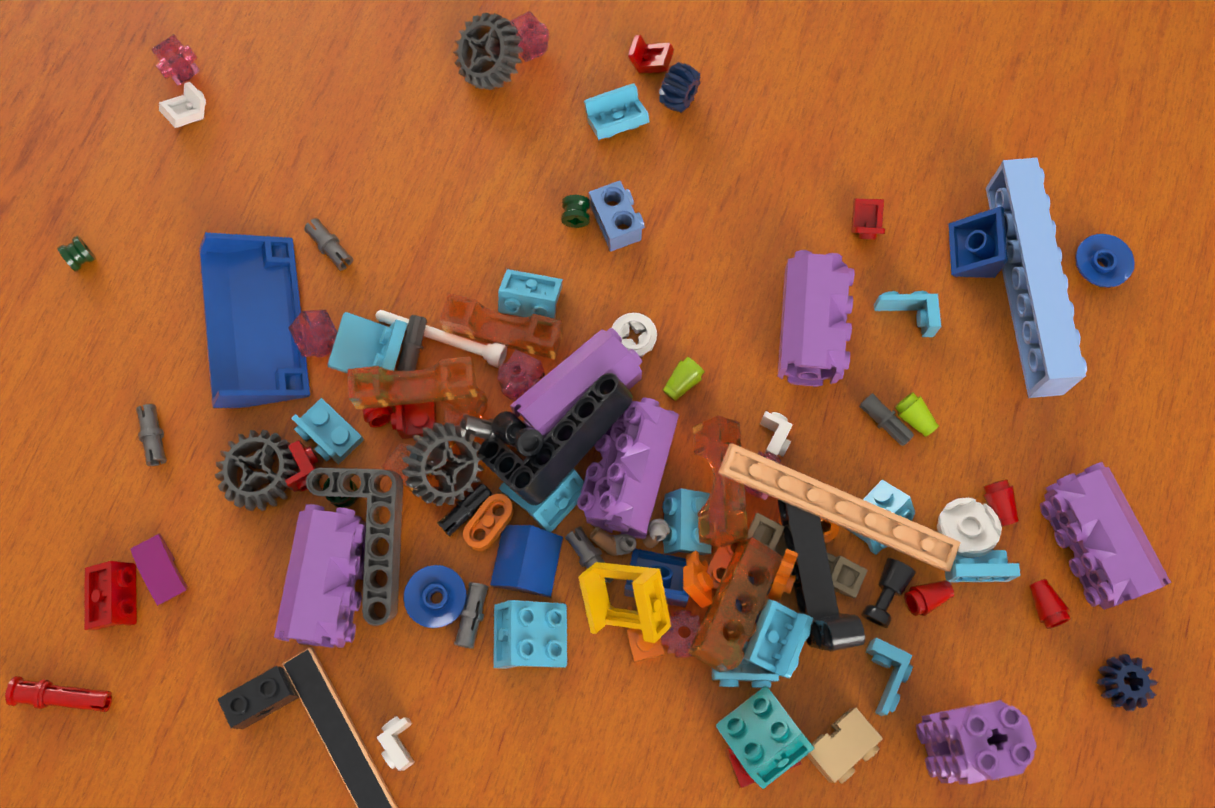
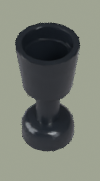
(513, 431)
(893, 581)

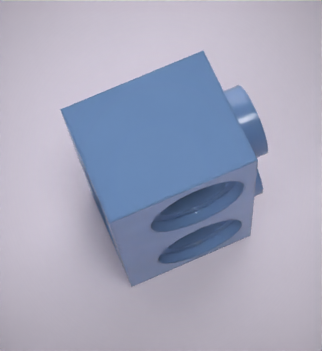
(610, 217)

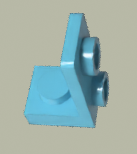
(927, 305)
(887, 655)

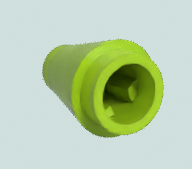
(683, 378)
(916, 413)

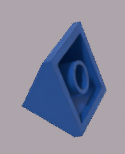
(978, 244)
(527, 560)
(671, 573)

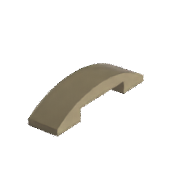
(845, 574)

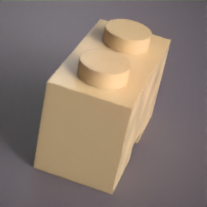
(840, 751)

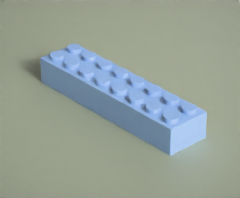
(1036, 281)

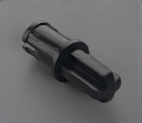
(464, 509)

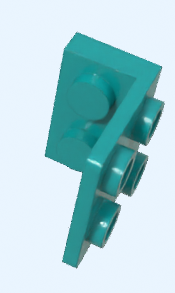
(764, 737)

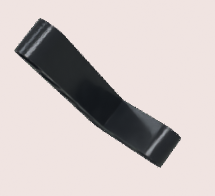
(563, 445)
(814, 583)

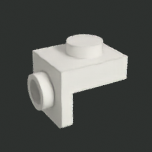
(184, 108)
(781, 427)
(395, 752)

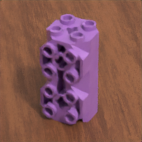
(815, 319)
(562, 387)
(625, 484)
(1106, 538)
(322, 578)
(977, 742)

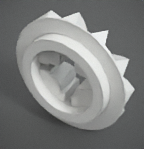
(640, 324)

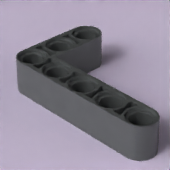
(375, 530)

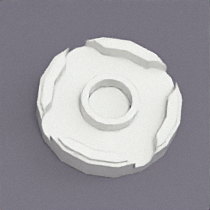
(972, 525)

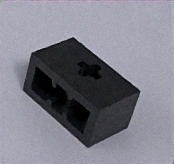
(258, 698)

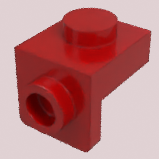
(650, 57)
(867, 217)
(306, 462)

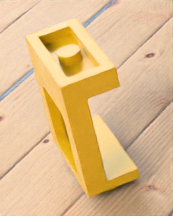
(649, 597)

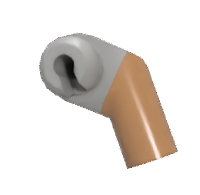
(657, 531)
(613, 544)

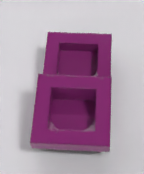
(158, 569)

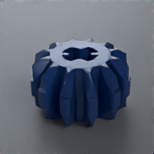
(679, 87)
(1127, 695)

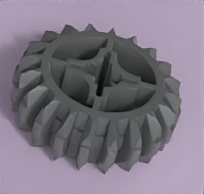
(488, 44)
(455, 473)
(251, 480)

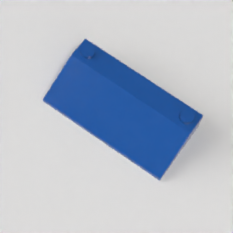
(248, 314)

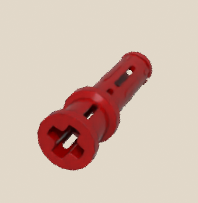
(44, 693)

